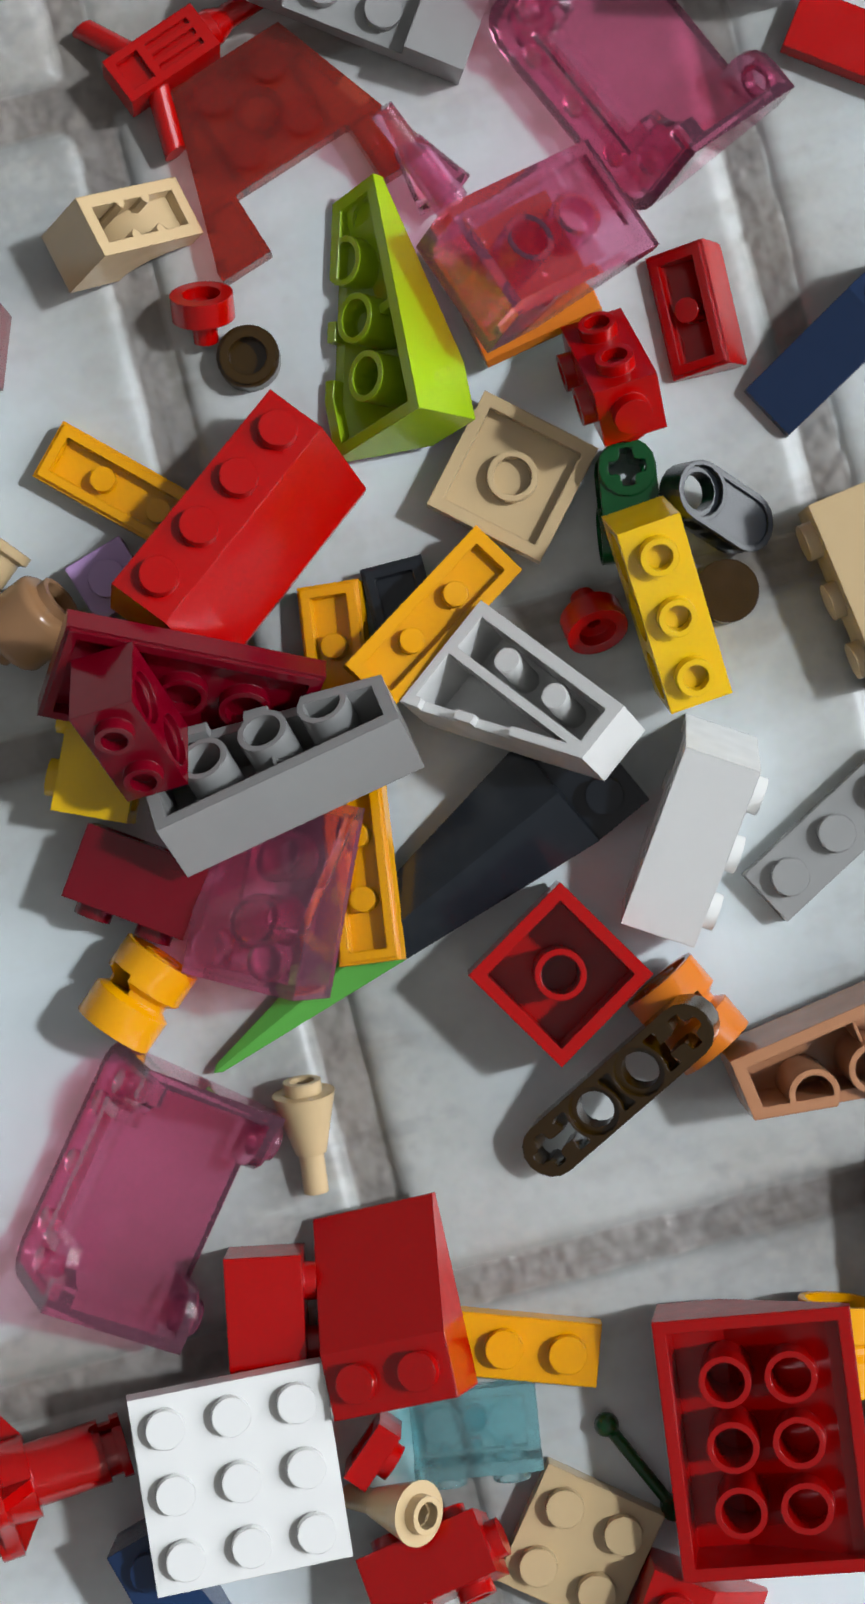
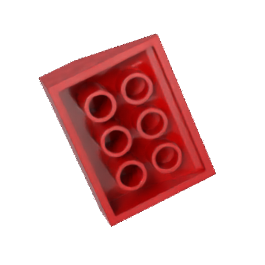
(763, 1437)

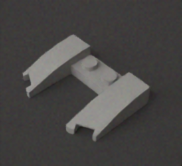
(419, 33)

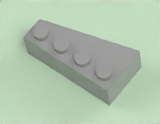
(282, 771)

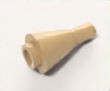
(308, 1113)
(406, 1509)

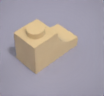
(119, 230)

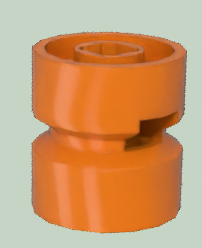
(688, 977)

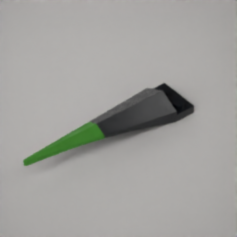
(492, 845)

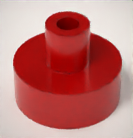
(203, 309)
(593, 621)

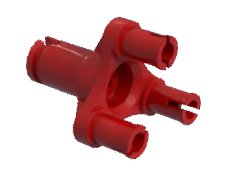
(52, 1471)

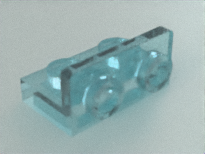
(478, 1435)

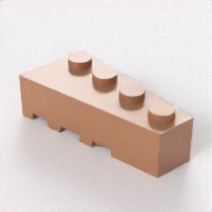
(802, 1058)

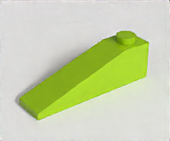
(395, 356)

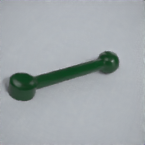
(607, 1425)

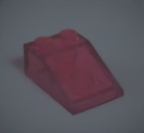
(534, 243)
(278, 910)

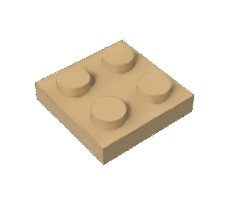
(512, 477)
(580, 1539)

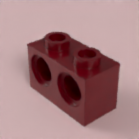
(128, 721)

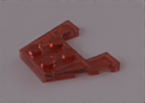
(257, 119)

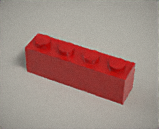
(269, 1306)

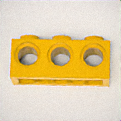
(667, 604)

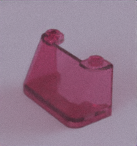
(636, 84)
(140, 1198)

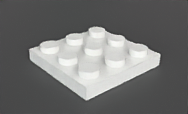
(239, 1476)

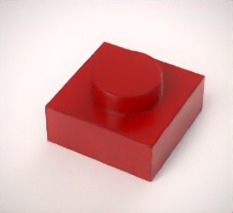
(375, 1451)

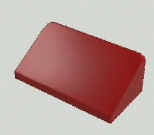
(696, 310)

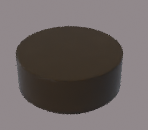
(248, 358)
(729, 590)

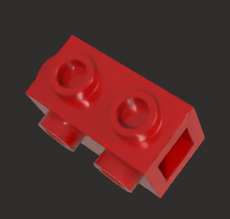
(610, 377)
(455, 1564)

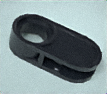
(729, 513)

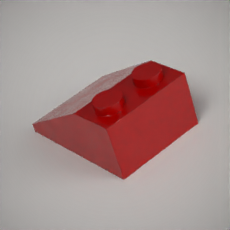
(389, 1309)

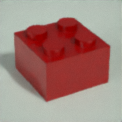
(559, 973)

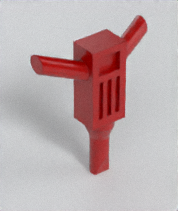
(162, 58)

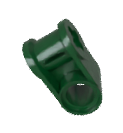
(613, 495)

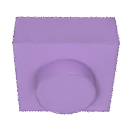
(97, 571)

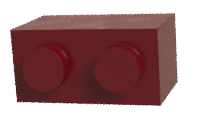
(134, 882)

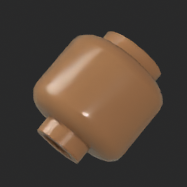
(31, 621)

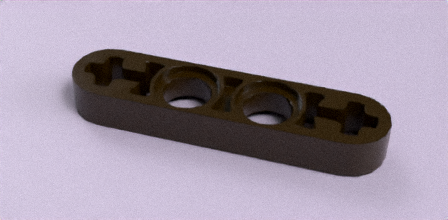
(622, 1089)

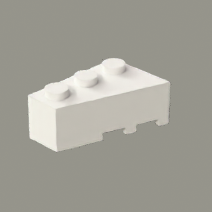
(522, 698)
(695, 832)

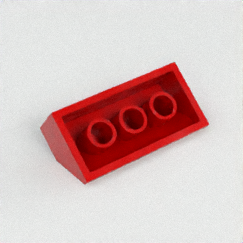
(241, 529)

